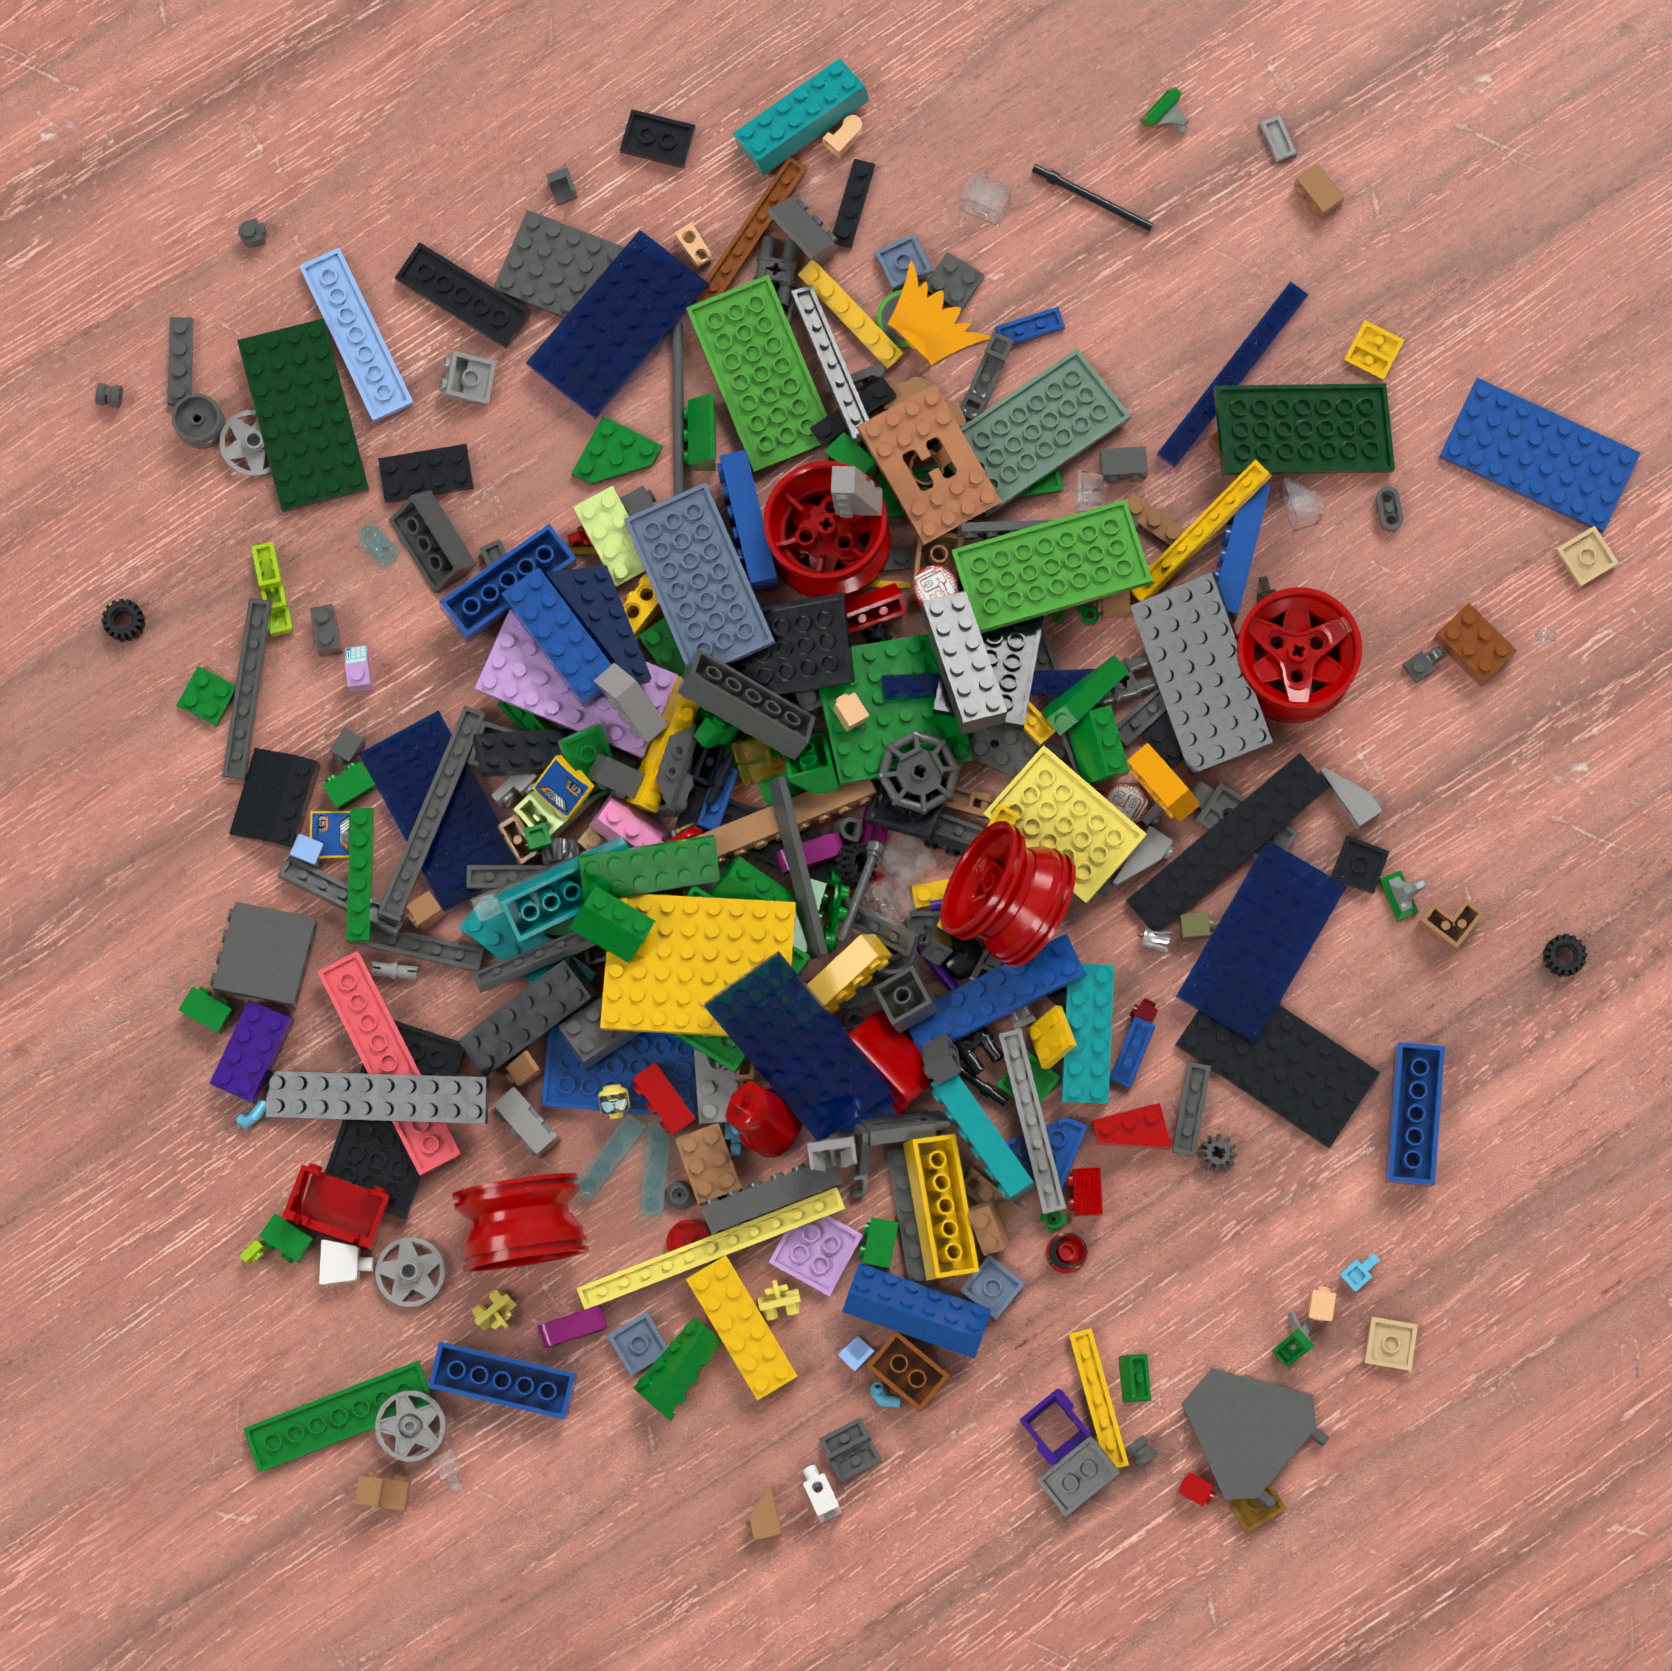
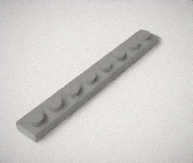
(1032, 1121)

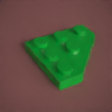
(614, 453)

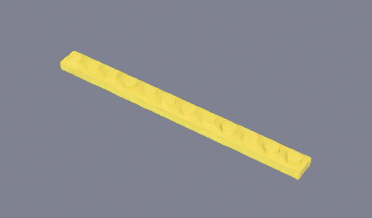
(711, 1248)

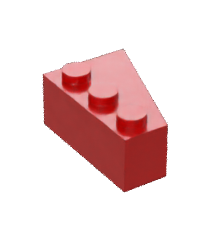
(1133, 1128)

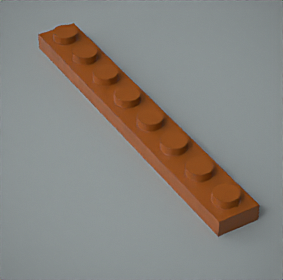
(753, 229)

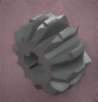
(560, 850)
(1219, 1145)

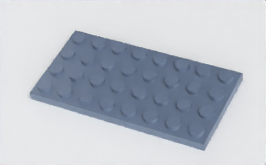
(699, 577)

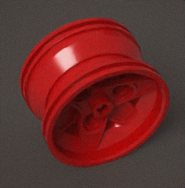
(827, 532)
(1297, 655)
(1008, 894)
(520, 1222)

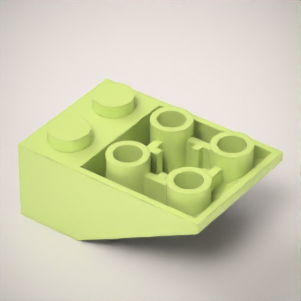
(536, 811)

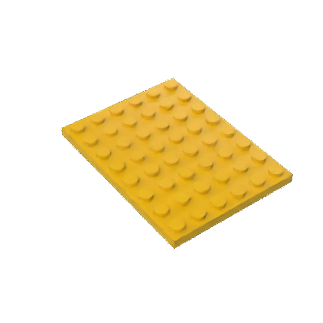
(689, 958)

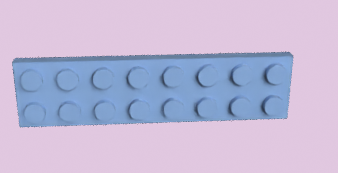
(356, 335)

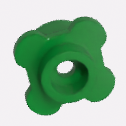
(1052, 1226)

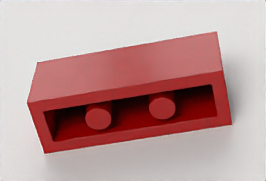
(875, 607)
(663, 1100)

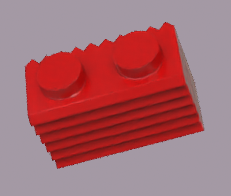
(1086, 1192)

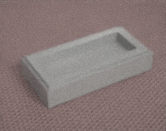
(1277, 139)

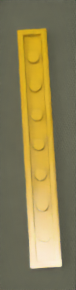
(1204, 528)

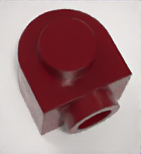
(1145, 1011)

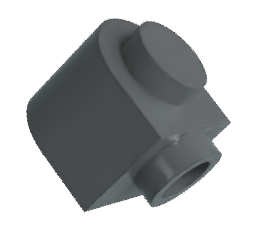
(252, 233)
(849, 828)

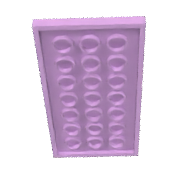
(526, 679)

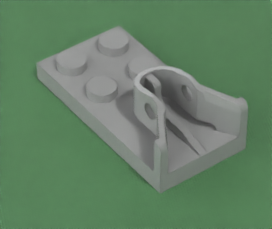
(714, 1088)
(843, 1156)

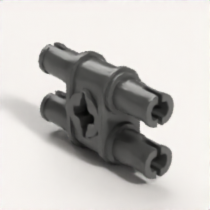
(786, 266)
(1133, 687)

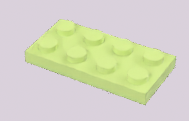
(605, 527)

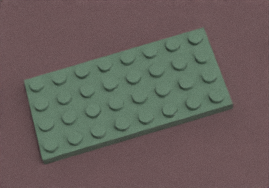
(1042, 426)

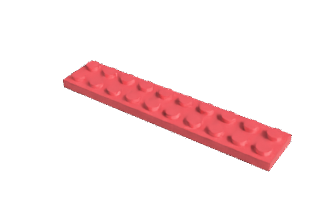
(384, 1052)

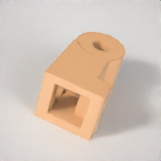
(844, 137)
(693, 245)

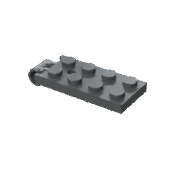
(1012, 753)
(1223, 799)

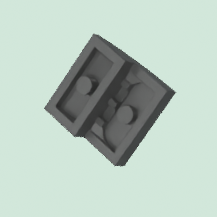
(850, 1450)

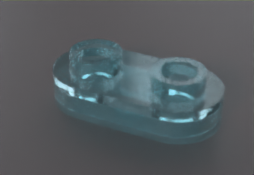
(378, 544)

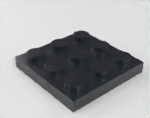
(904, 820)

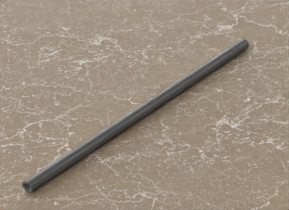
(678, 409)

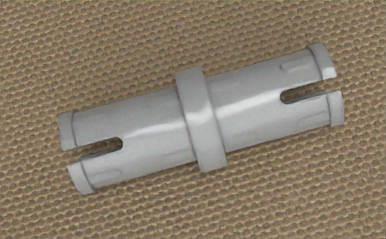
(394, 970)

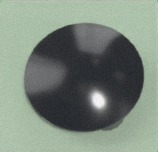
(963, 957)

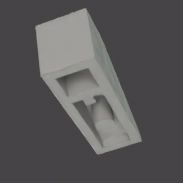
(1354, 800)
(1145, 856)

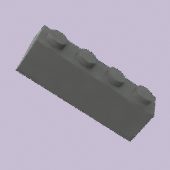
(432, 541)

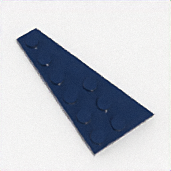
(601, 613)

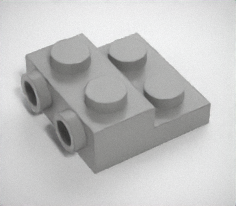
(467, 378)
(515, 785)

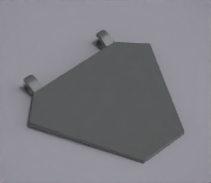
(1249, 1431)

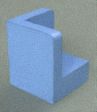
(306, 850)
(856, 1353)

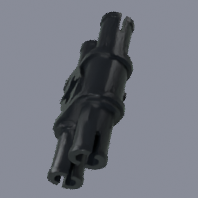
(983, 1039)

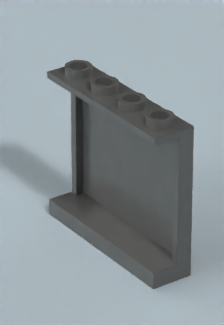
(264, 954)

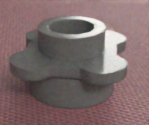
(848, 1023)

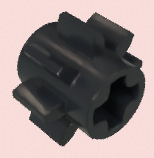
(877, 633)

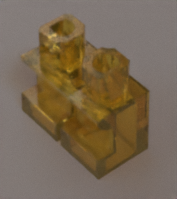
(756, 761)

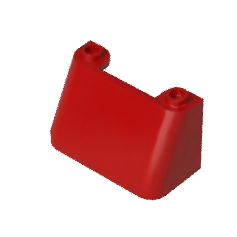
(893, 1057)
(337, 1207)

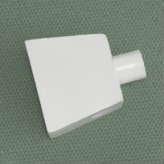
(342, 1263)
(824, 1501)

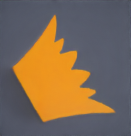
(926, 325)

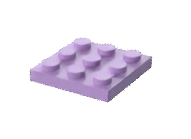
(817, 1252)

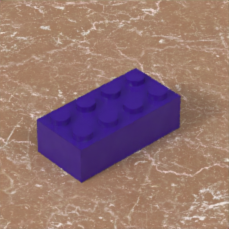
(251, 1052)

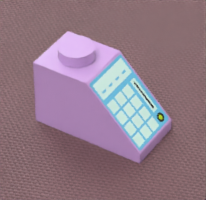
(358, 668)

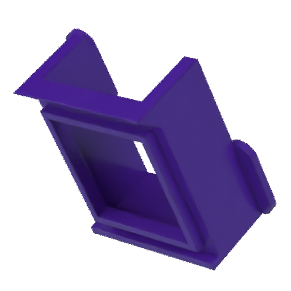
(1066, 1405)

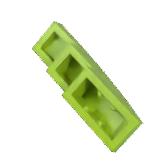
(272, 587)

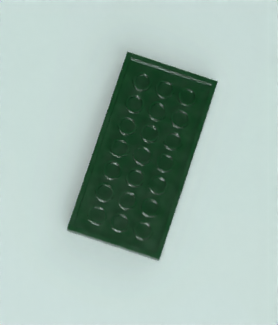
(303, 415)
(1304, 428)

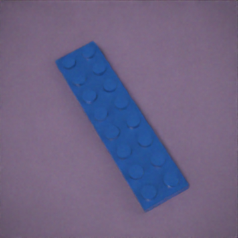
(1000, 993)

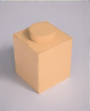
(850, 711)
(1321, 1304)

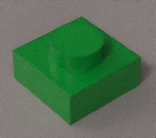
(537, 837)

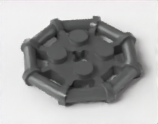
(914, 784)

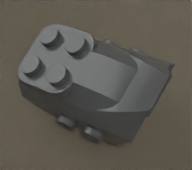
(674, 772)

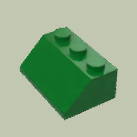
(701, 433)
(1098, 746)
(814, 766)
(746, 882)
(611, 924)

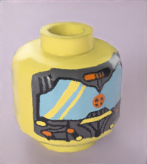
(614, 1101)

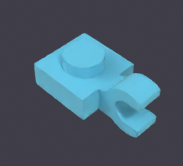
(732, 1135)
(1357, 1274)

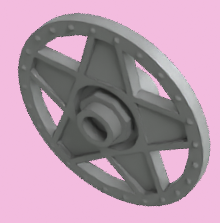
(248, 445)
(410, 1272)
(410, 1426)

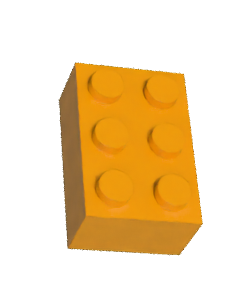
(1162, 783)

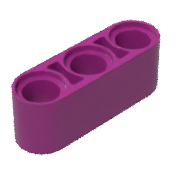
(816, 851)
(572, 1326)

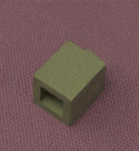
(1195, 926)

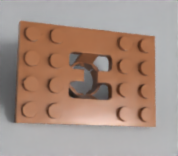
(907, 429)

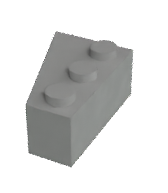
(853, 493)
(631, 702)
(525, 1123)

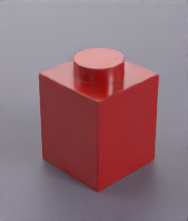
(1196, 1489)

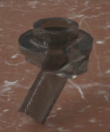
(1265, 587)

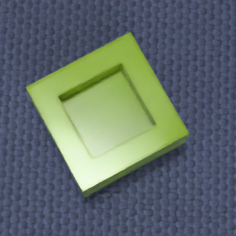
(253, 1252)

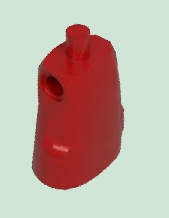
(762, 1120)

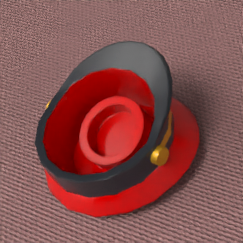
(684, 831)
(1066, 1253)

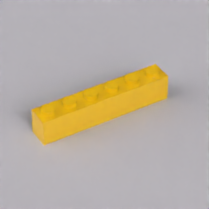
(678, 715)

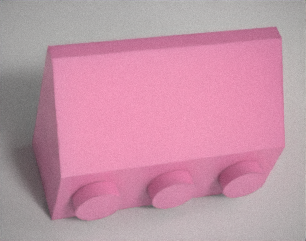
(625, 820)

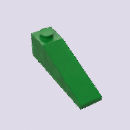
(1084, 695)

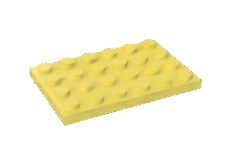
(1071, 816)

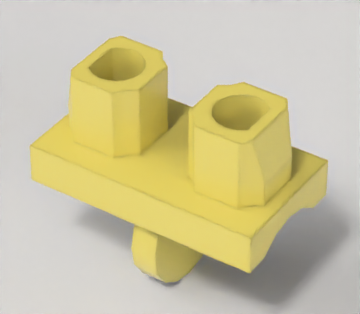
(777, 1297)
(497, 1313)

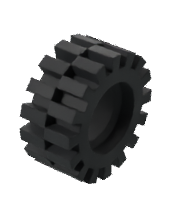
(123, 633)
(846, 863)
(1551, 957)

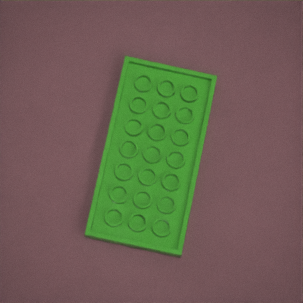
(759, 372)
(1052, 566)

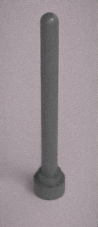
(874, 852)

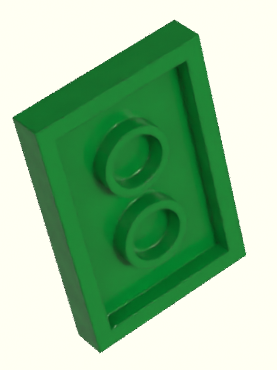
(581, 751)

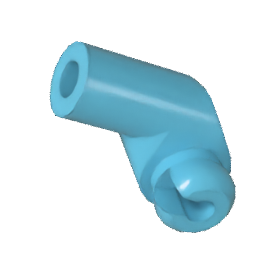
(253, 1117)
(881, 1396)

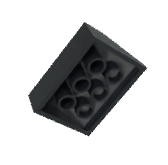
(275, 798)

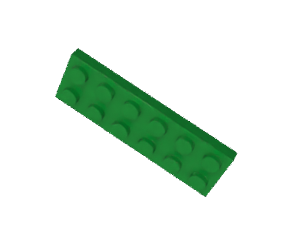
(651, 867)

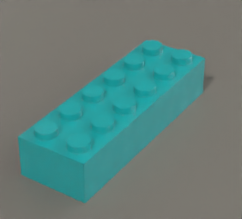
(801, 116)
(548, 896)
(498, 939)
(1090, 1019)
(986, 1140)

